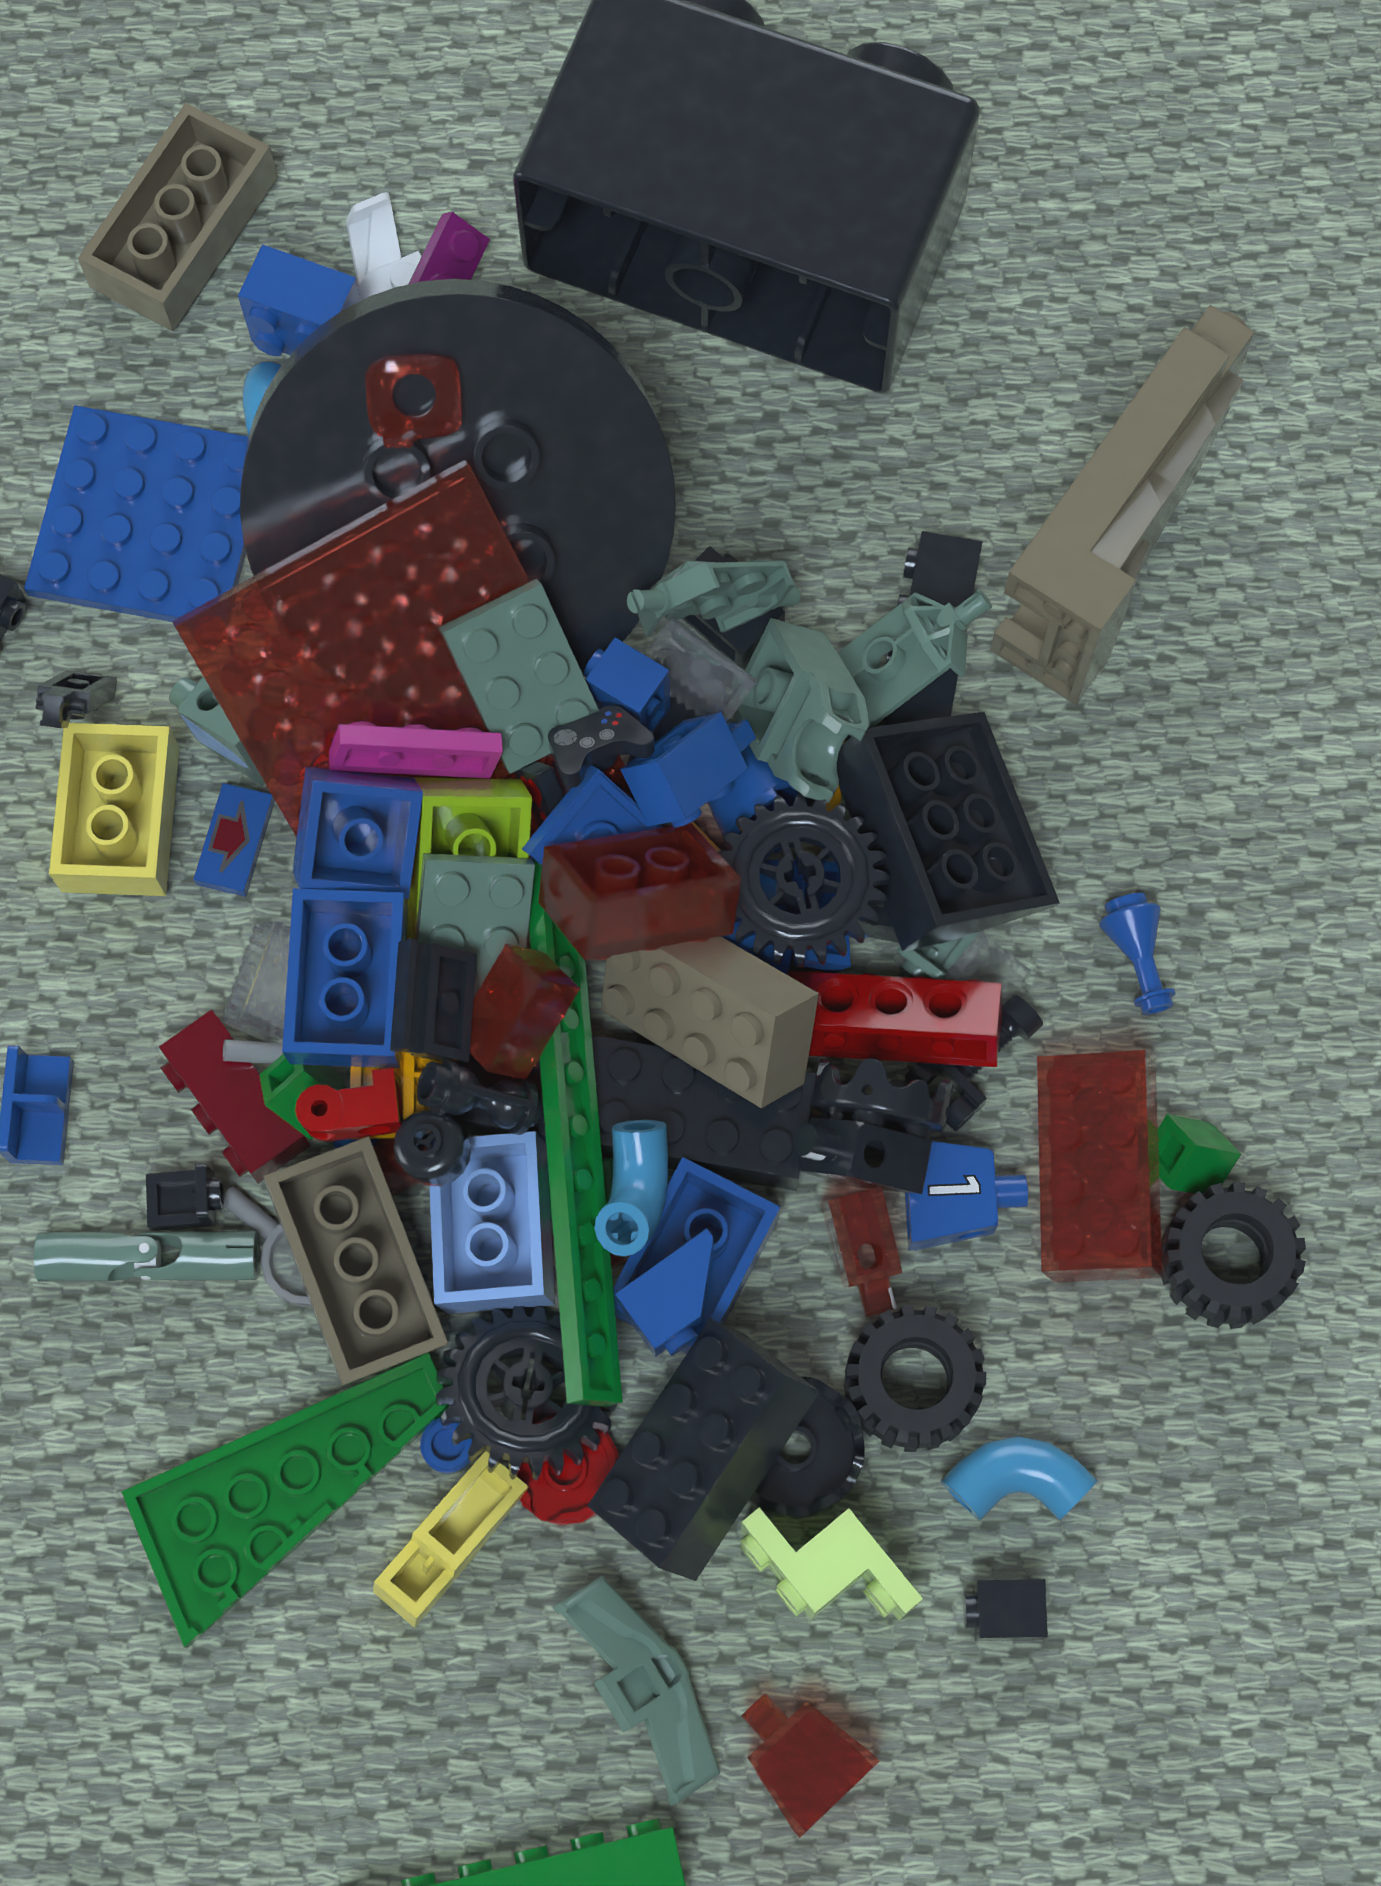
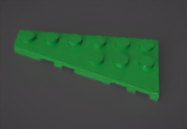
(248, 1505)

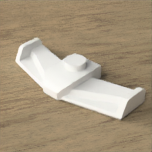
(377, 248)

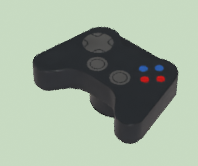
(597, 742)

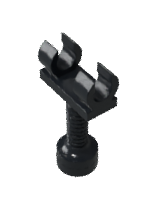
(1017, 1020)

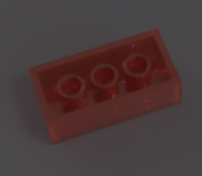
(1099, 1167)

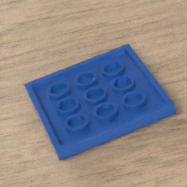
(141, 517)

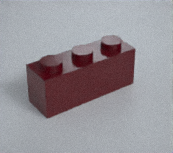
(230, 1099)

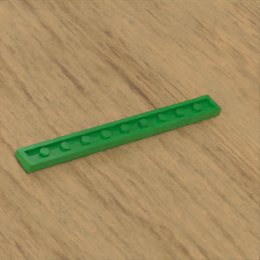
(576, 1182)

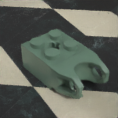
(801, 707)

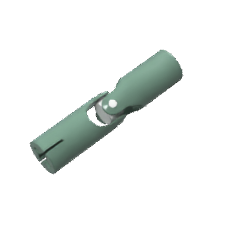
(120, 1257)

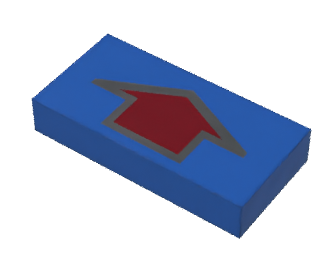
(234, 839)

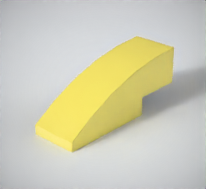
(448, 1540)

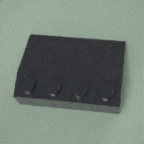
(948, 828)

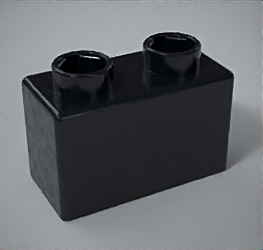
(748, 181)

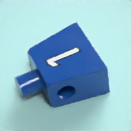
(960, 1197)

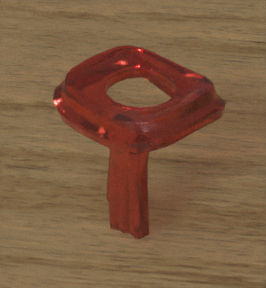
(396, 427)

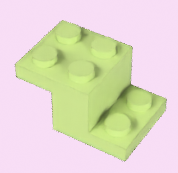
(828, 1566)

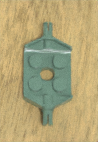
(719, 590)
(924, 645)

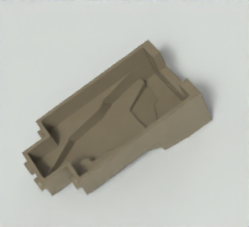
(1091, 548)

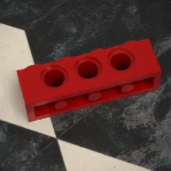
(929, 1022)

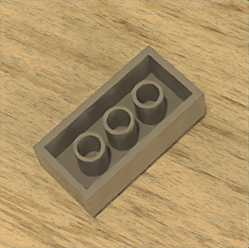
(178, 216)
(717, 1013)
(355, 1261)

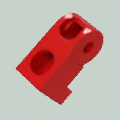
(352, 1111)

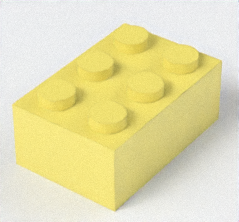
(114, 809)

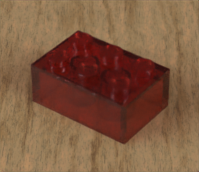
(638, 891)

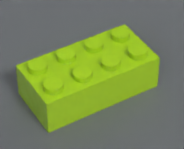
(469, 820)

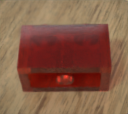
(518, 1010)

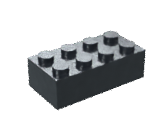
(702, 1450)

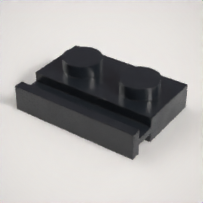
(433, 1001)

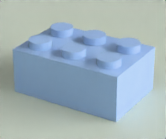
(494, 1228)

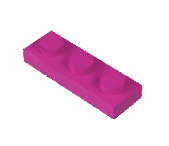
(415, 750)

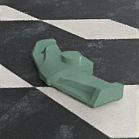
(645, 1684)

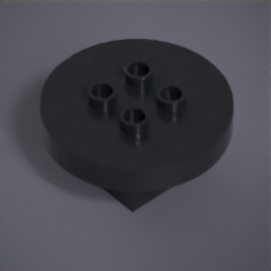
(545, 425)

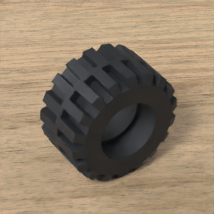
(1260, 1221)
(930, 1333)

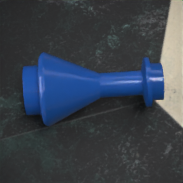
(1133, 928)

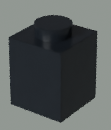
(1007, 1610)

